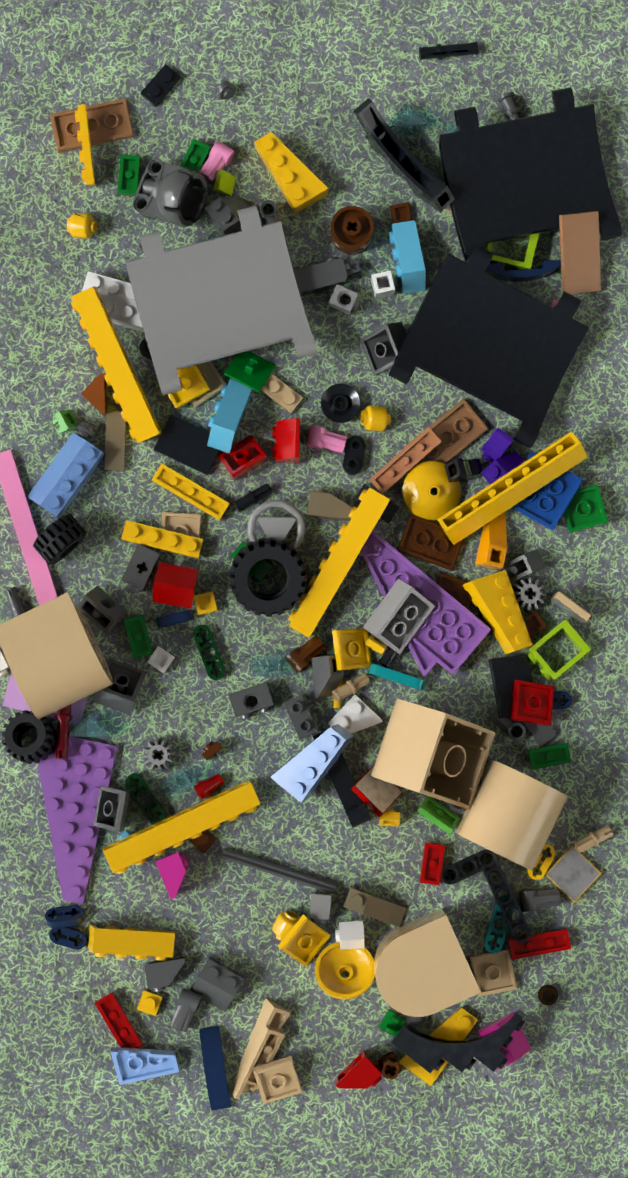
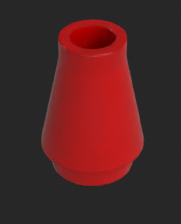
(208, 786)

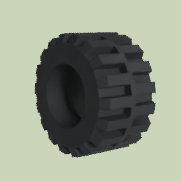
(59, 539)
(16, 729)

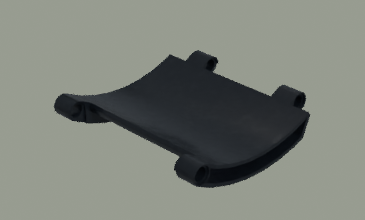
(525, 173)
(492, 341)

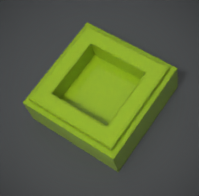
(224, 183)

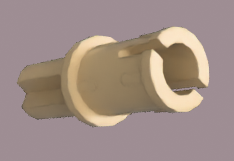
(350, 687)
(593, 839)

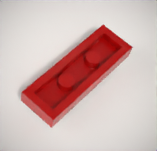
(540, 944)
(118, 1022)

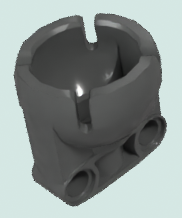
(171, 194)

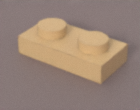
(281, 394)

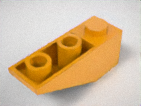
(493, 544)

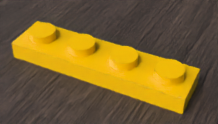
(85, 154)
(190, 492)
(162, 539)

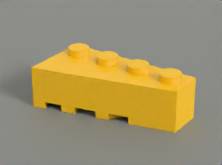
(292, 177)
(500, 610)
(131, 942)

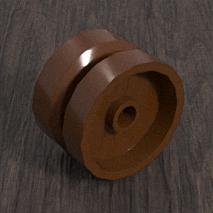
(349, 241)

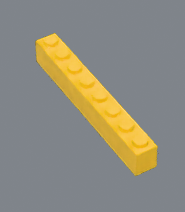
(116, 364)
(512, 488)
(339, 562)
(181, 826)

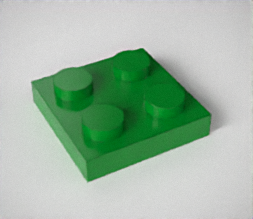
(585, 510)

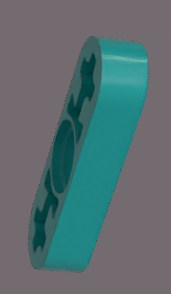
(397, 677)
(489, 937)

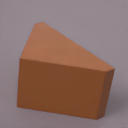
(97, 394)

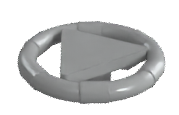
(277, 526)

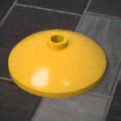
(419, 484)
(335, 962)

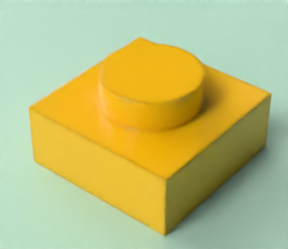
(205, 603)
(375, 644)
(390, 818)
(149, 1002)

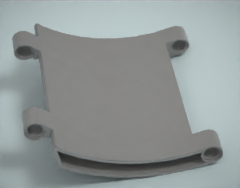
(217, 297)

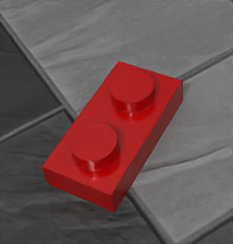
(432, 863)

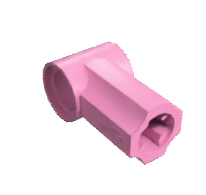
(218, 158)
(321, 438)

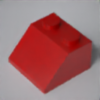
(287, 441)
(359, 1073)

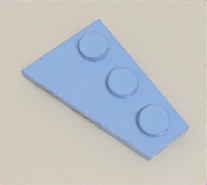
(142, 1064)

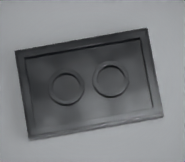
(186, 445)
(503, 674)

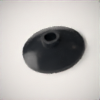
(342, 393)

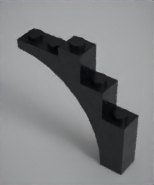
(400, 159)
(429, 1050)

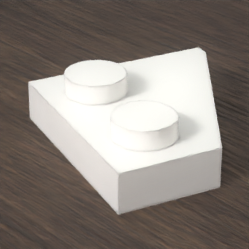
(355, 716)

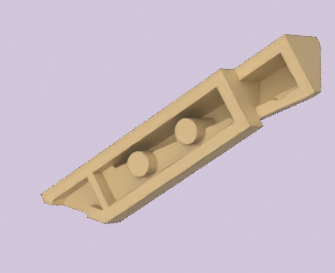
(261, 1046)

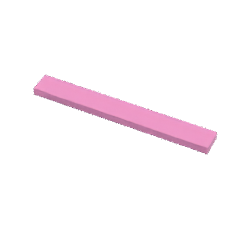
(25, 528)

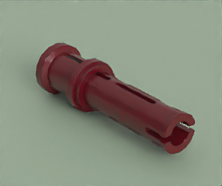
(64, 717)

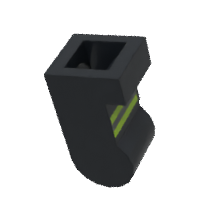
(465, 469)

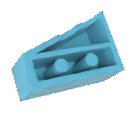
(409, 257)
(228, 415)

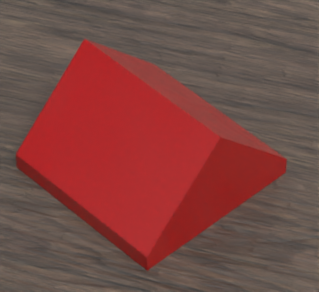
(243, 457)
(175, 585)

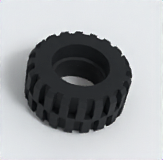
(276, 602)

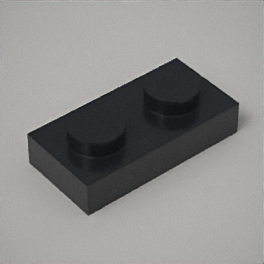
(160, 85)

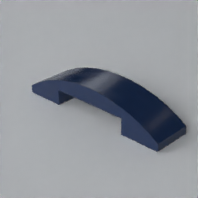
(547, 268)
(214, 1068)

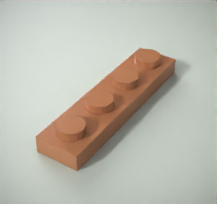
(405, 460)

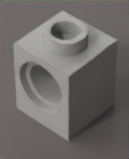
(340, 292)
(320, 907)

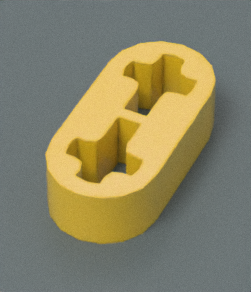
(545, 864)

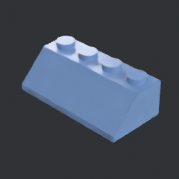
(66, 475)

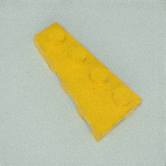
(452, 1029)

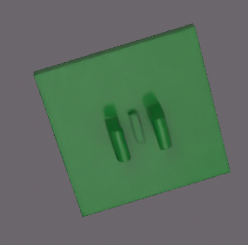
(250, 370)

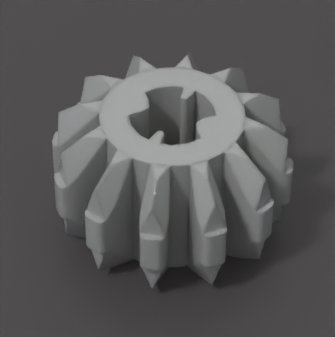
(534, 589)
(158, 747)

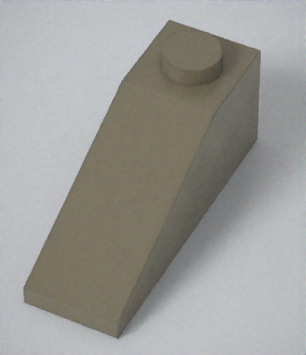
(327, 506)
(374, 906)

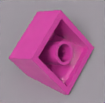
(173, 871)
(519, 1044)

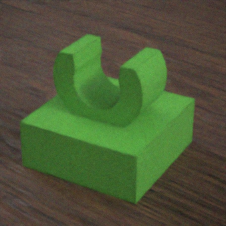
(65, 420)

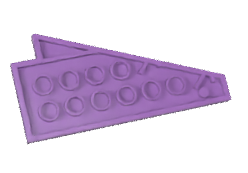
(448, 631)
(71, 803)

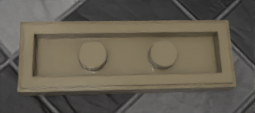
(115, 442)

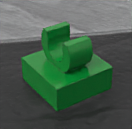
(391, 1023)

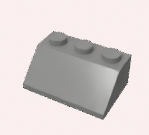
(399, 616)

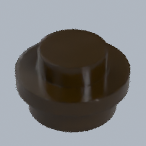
(548, 994)

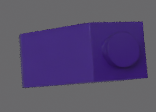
(496, 445)
(502, 466)

